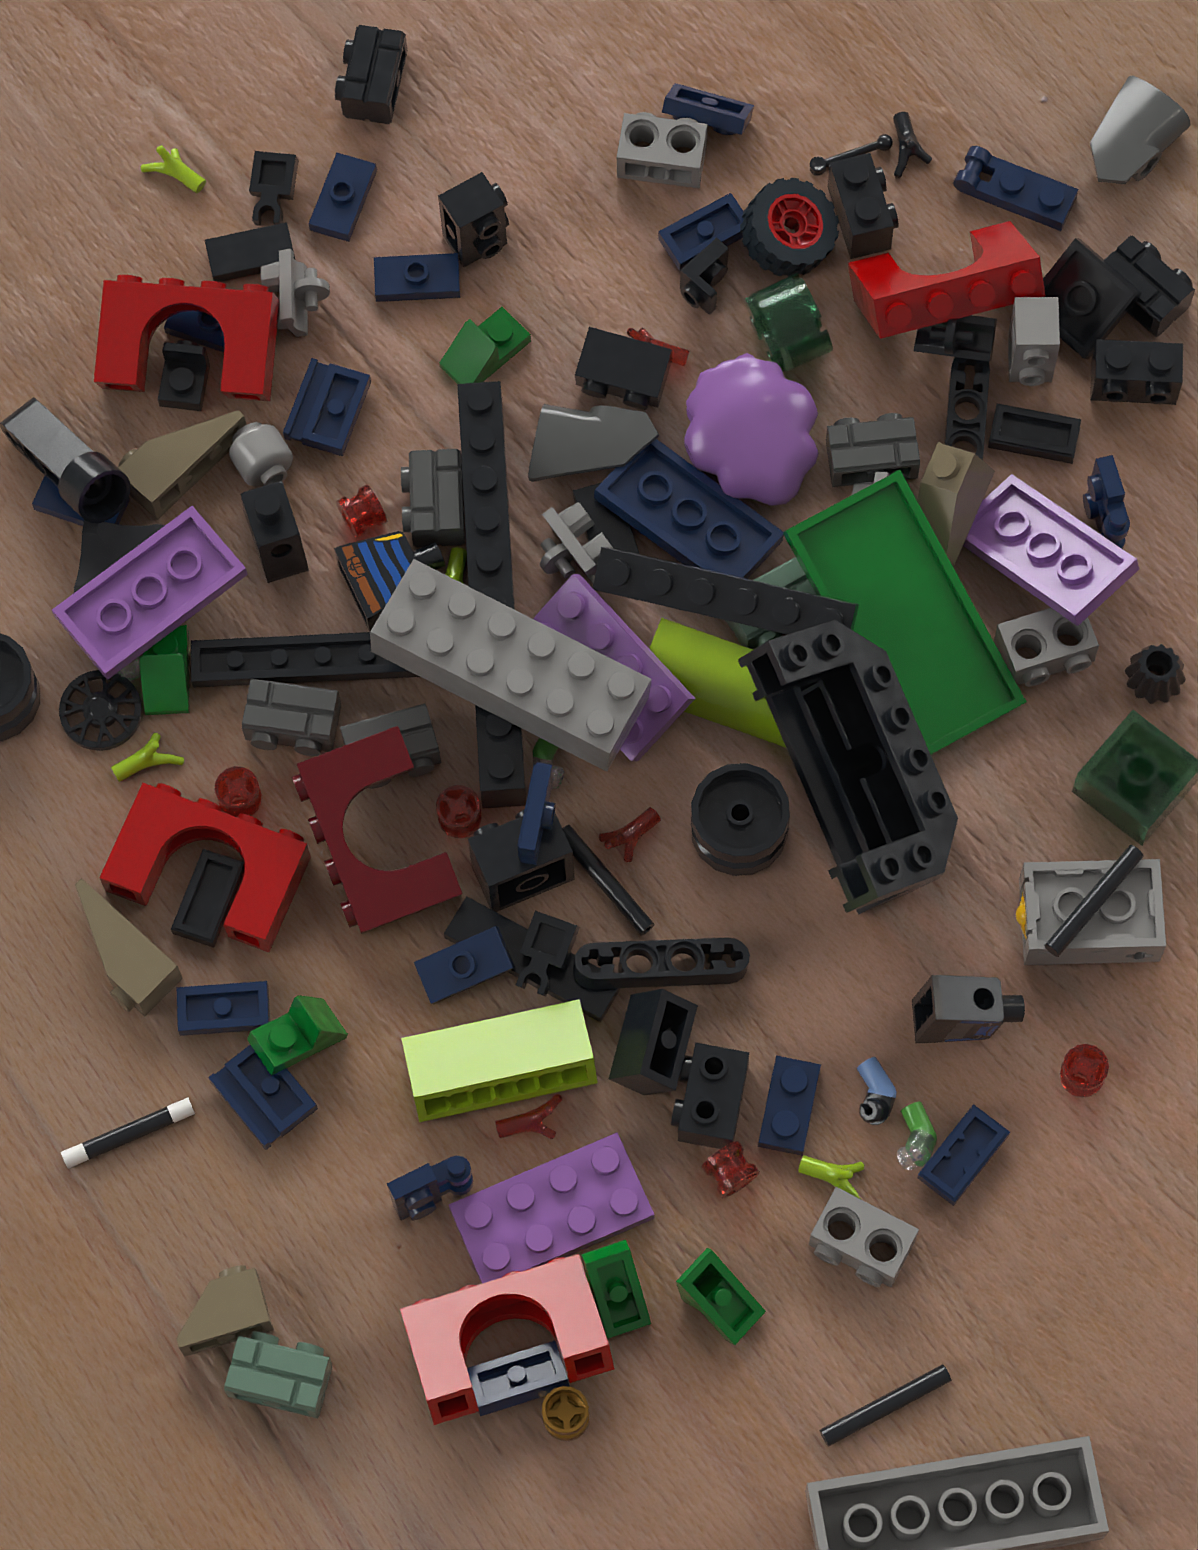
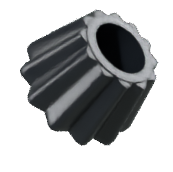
(1153, 686)

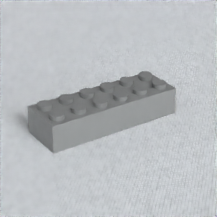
(510, 665)
(975, 1502)

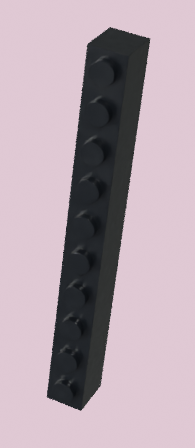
(490, 572)

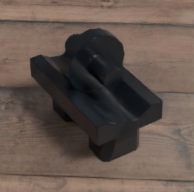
(962, 338)

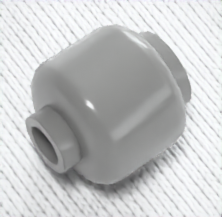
(260, 454)

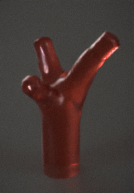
(679, 354)
(631, 833)
(529, 1121)

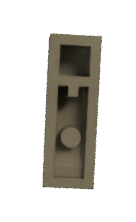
(176, 461)
(952, 495)
(131, 961)

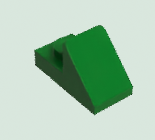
(484, 348)
(166, 674)
(297, 1034)
(616, 1289)
(719, 1296)

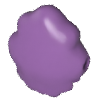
(751, 429)

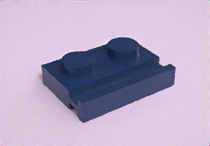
(327, 407)
(263, 1102)

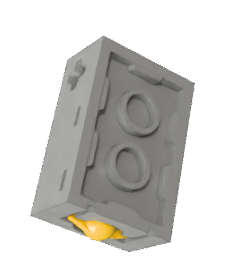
(1121, 931)

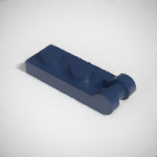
(1016, 188)

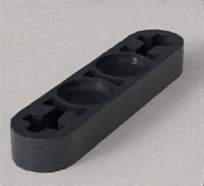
(956, 427)
(660, 955)

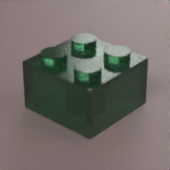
(1137, 777)

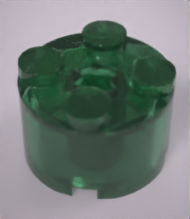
(788, 323)

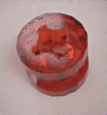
(361, 511)
(237, 783)
(455, 802)
(1087, 1062)
(730, 1169)

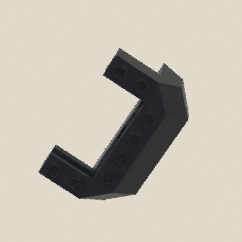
(857, 760)

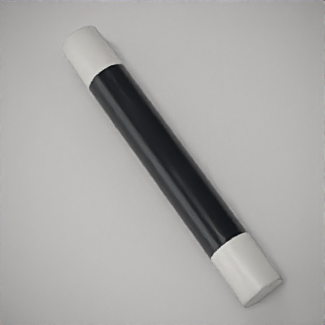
(127, 1133)

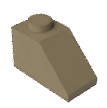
(225, 1311)

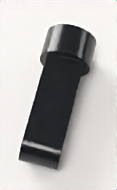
(84, 477)

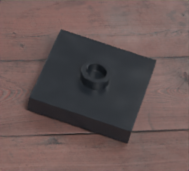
(1089, 296)

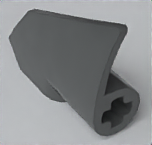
(1136, 132)
(587, 441)

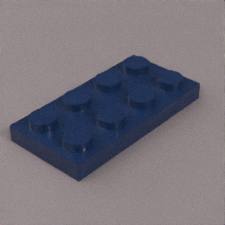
(688, 513)

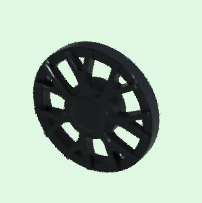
(100, 711)

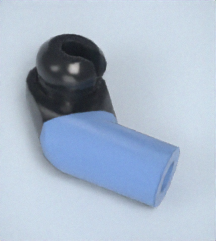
(880, 1094)

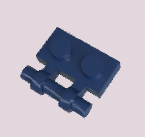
(1105, 501)
(419, 1190)

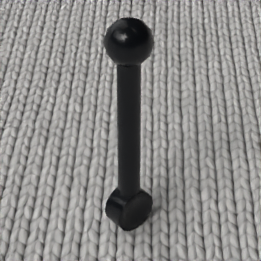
(819, 164)

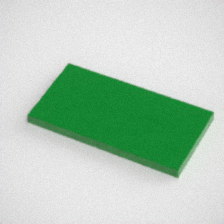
(911, 605)

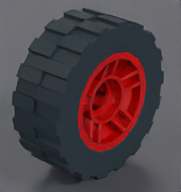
(798, 208)

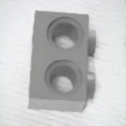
(660, 160)
(1033, 340)
(1041, 634)
(869, 1227)

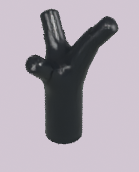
(907, 143)

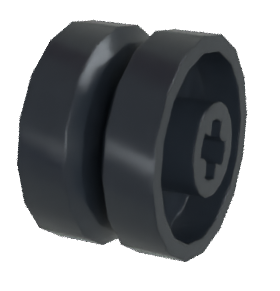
(17, 689)
(739, 819)

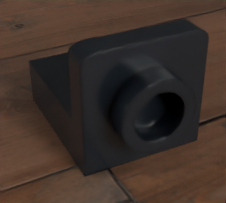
(704, 273)
(184, 375)

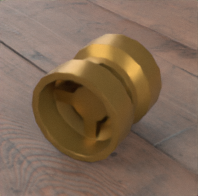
(564, 1404)

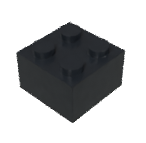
(504, 876)

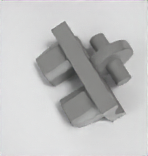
(297, 289)
(569, 526)

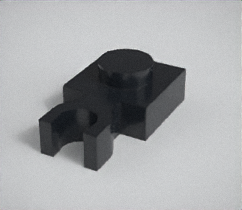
(272, 180)
(548, 944)

